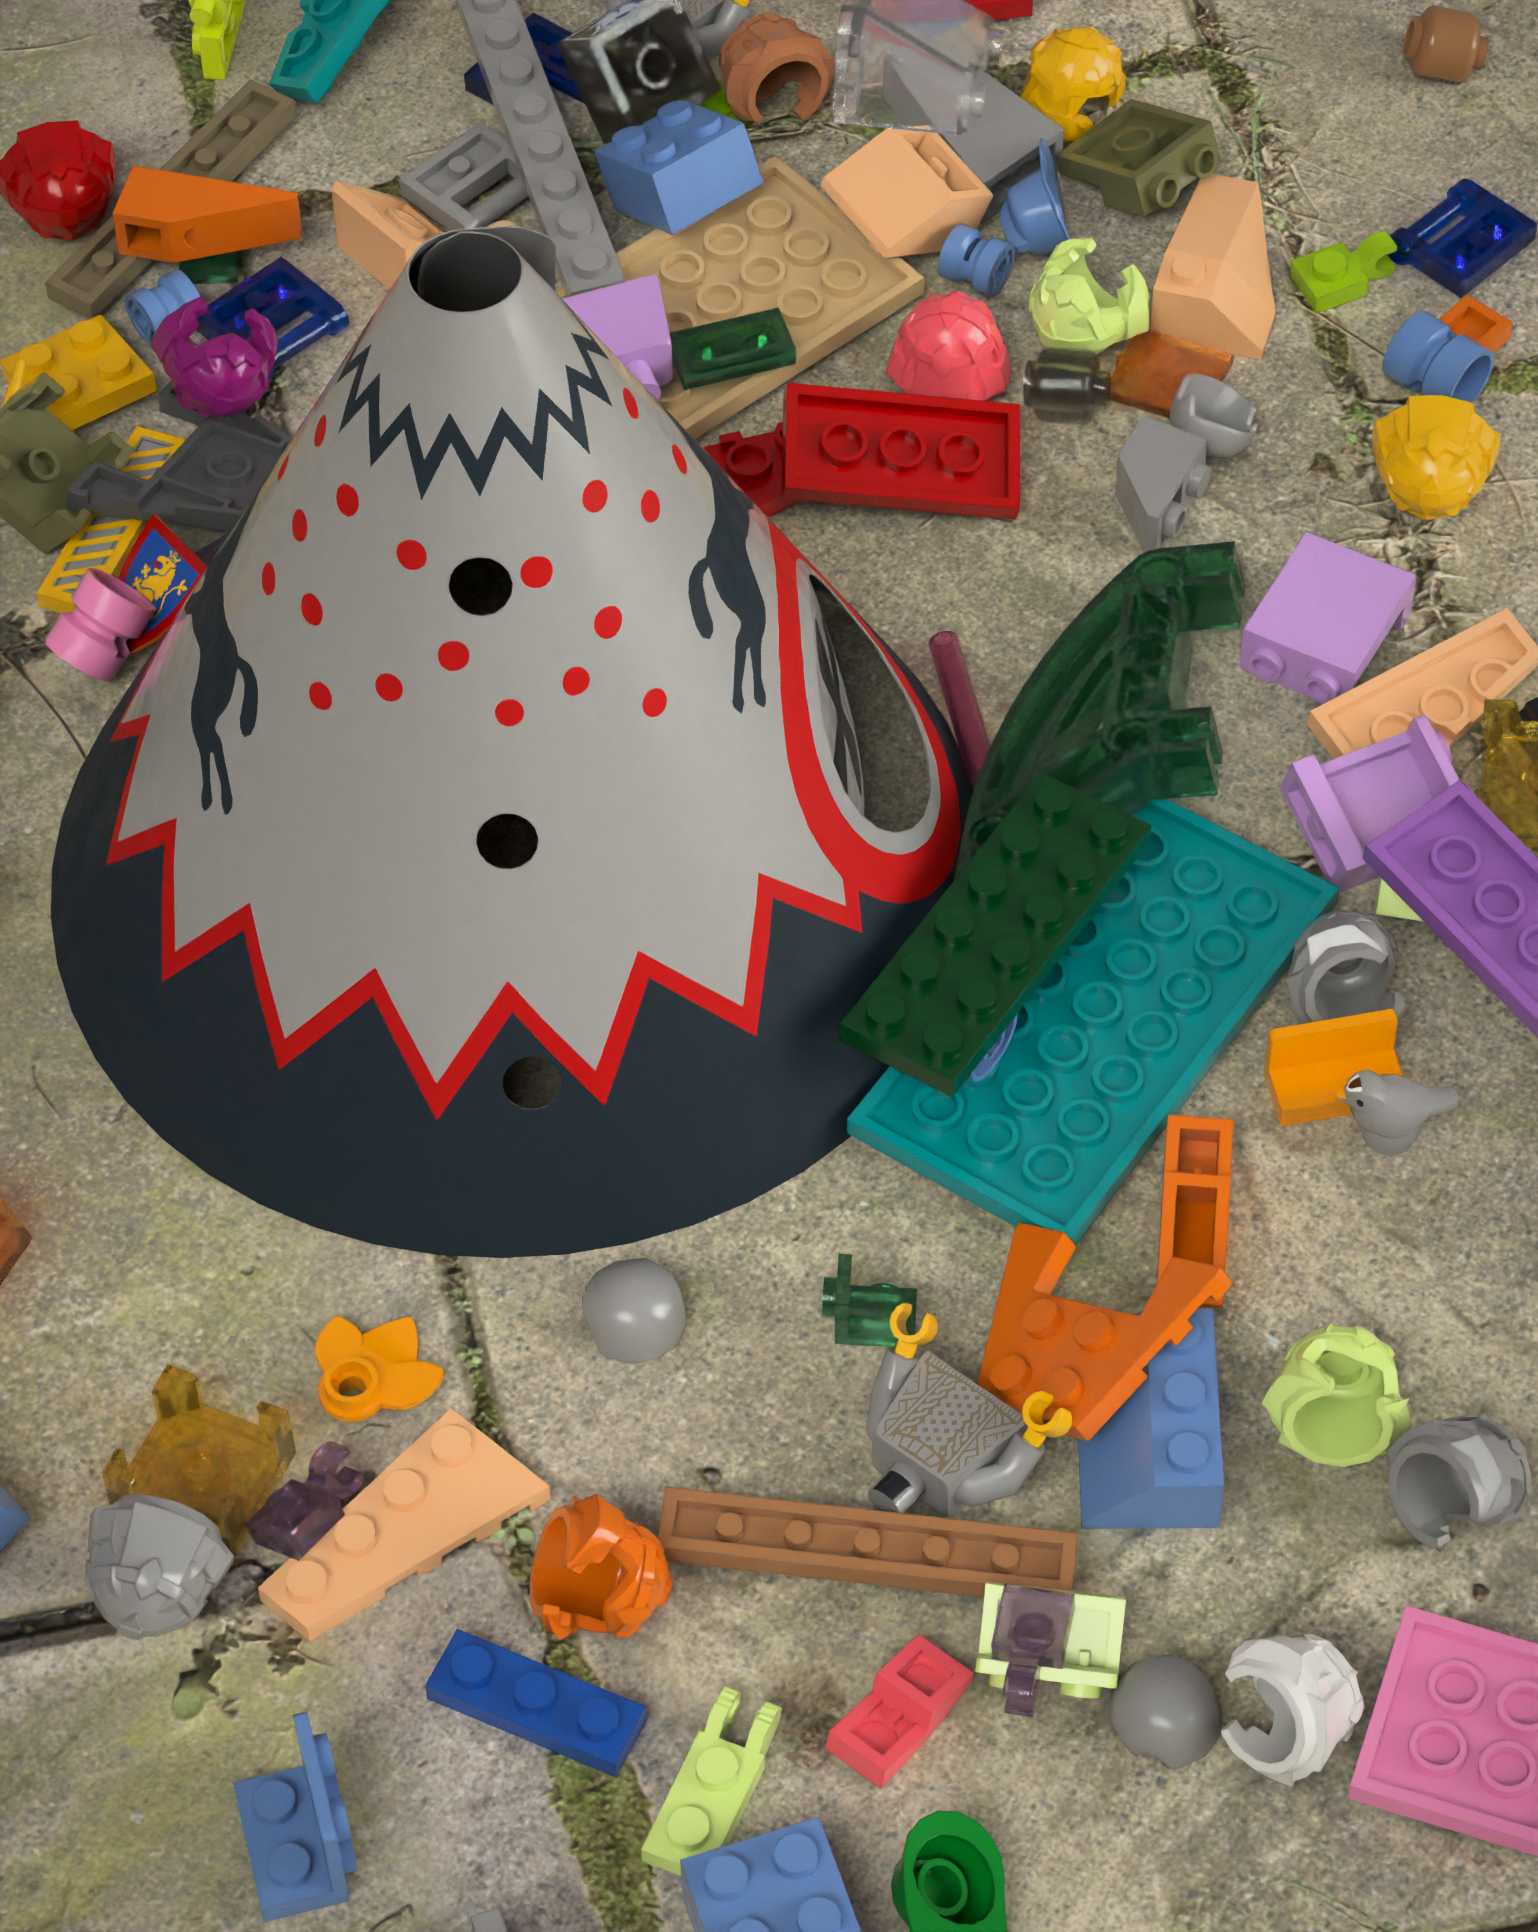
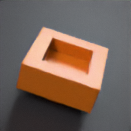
(1478, 323)

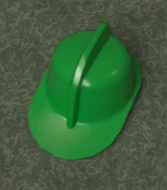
(950, 1877)

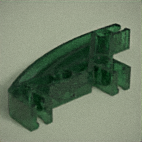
(1124, 667)

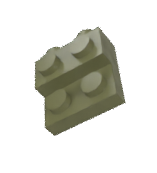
(1142, 156)

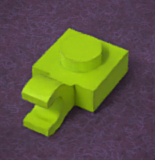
(1337, 276)

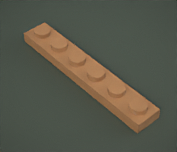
(860, 1544)

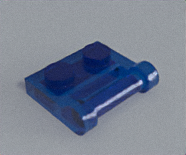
(1470, 249)
(281, 296)

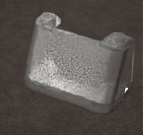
(913, 64)

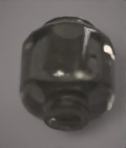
(1066, 385)

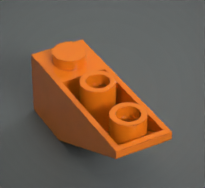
(197, 217)

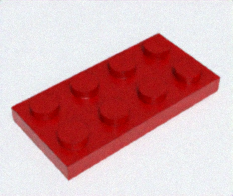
(901, 451)

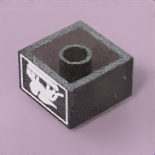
(637, 63)

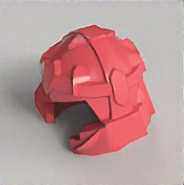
(950, 350)

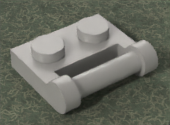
(462, 173)

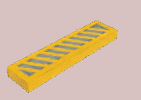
(104, 539)

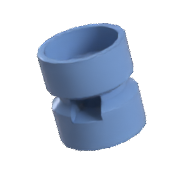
(1433, 360)

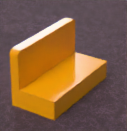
(1317, 1058)

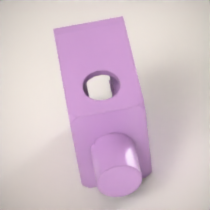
(633, 326)

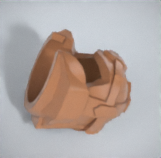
(764, 57)

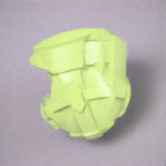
(1076, 311)
(1338, 1397)

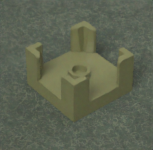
(42, 461)

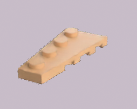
(1442, 683)
(421, 1507)

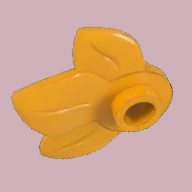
(378, 1364)

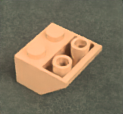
(907, 192)

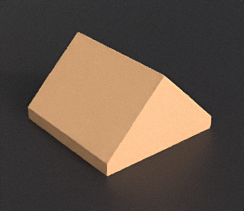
(379, 229)

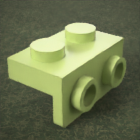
(1091, 1651)

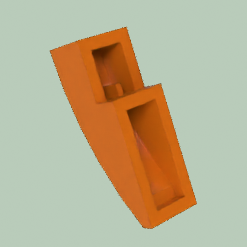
(1196, 1193)

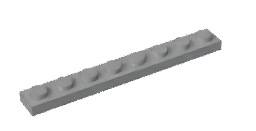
(541, 145)

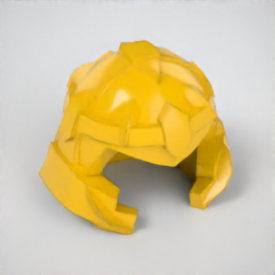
(1069, 70)
(1434, 454)

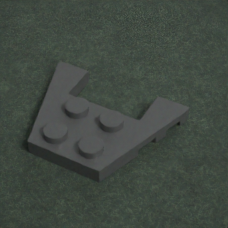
(201, 483)

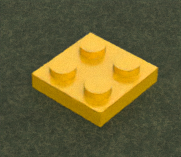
(91, 366)

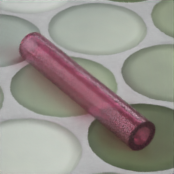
(960, 702)

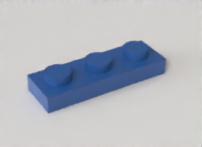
(536, 1702)

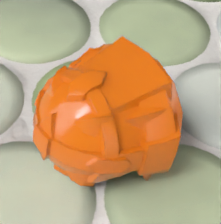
(596, 1571)

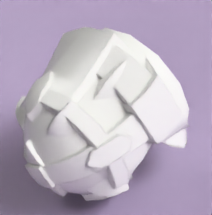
(1312, 1703)

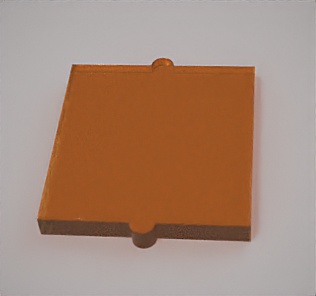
(1155, 367)

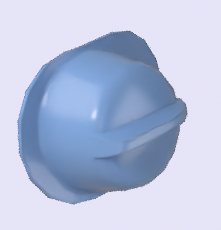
(1035, 209)

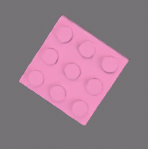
(1456, 1732)

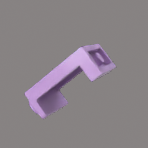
(1325, 619)
(1365, 794)

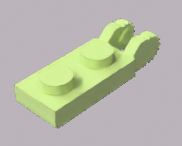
(711, 1786)

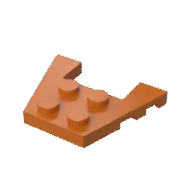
(1080, 1350)

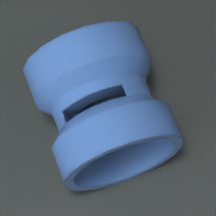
(976, 260)
(150, 306)

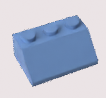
(1163, 1447)

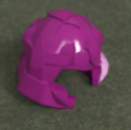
(220, 373)

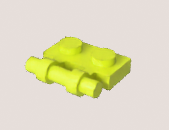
(215, 33)

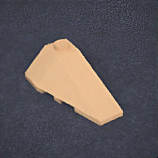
(1217, 272)

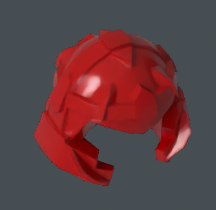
(59, 178)

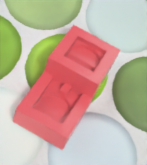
(900, 1712)

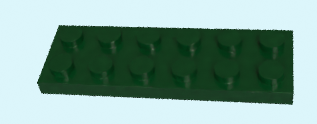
(995, 934)

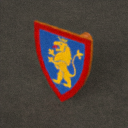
(164, 573)

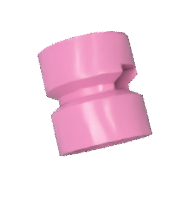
(99, 626)

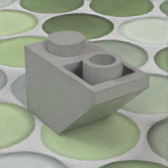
(1157, 479)

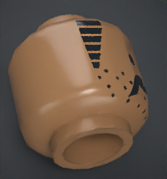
(1445, 45)

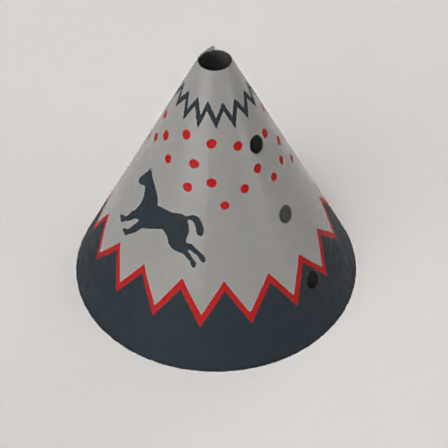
(283, 815)

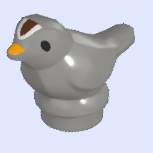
(1393, 1108)

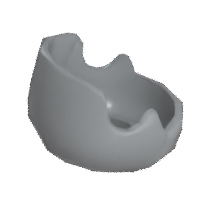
(1214, 412)
(634, 1310)
(1166, 1710)

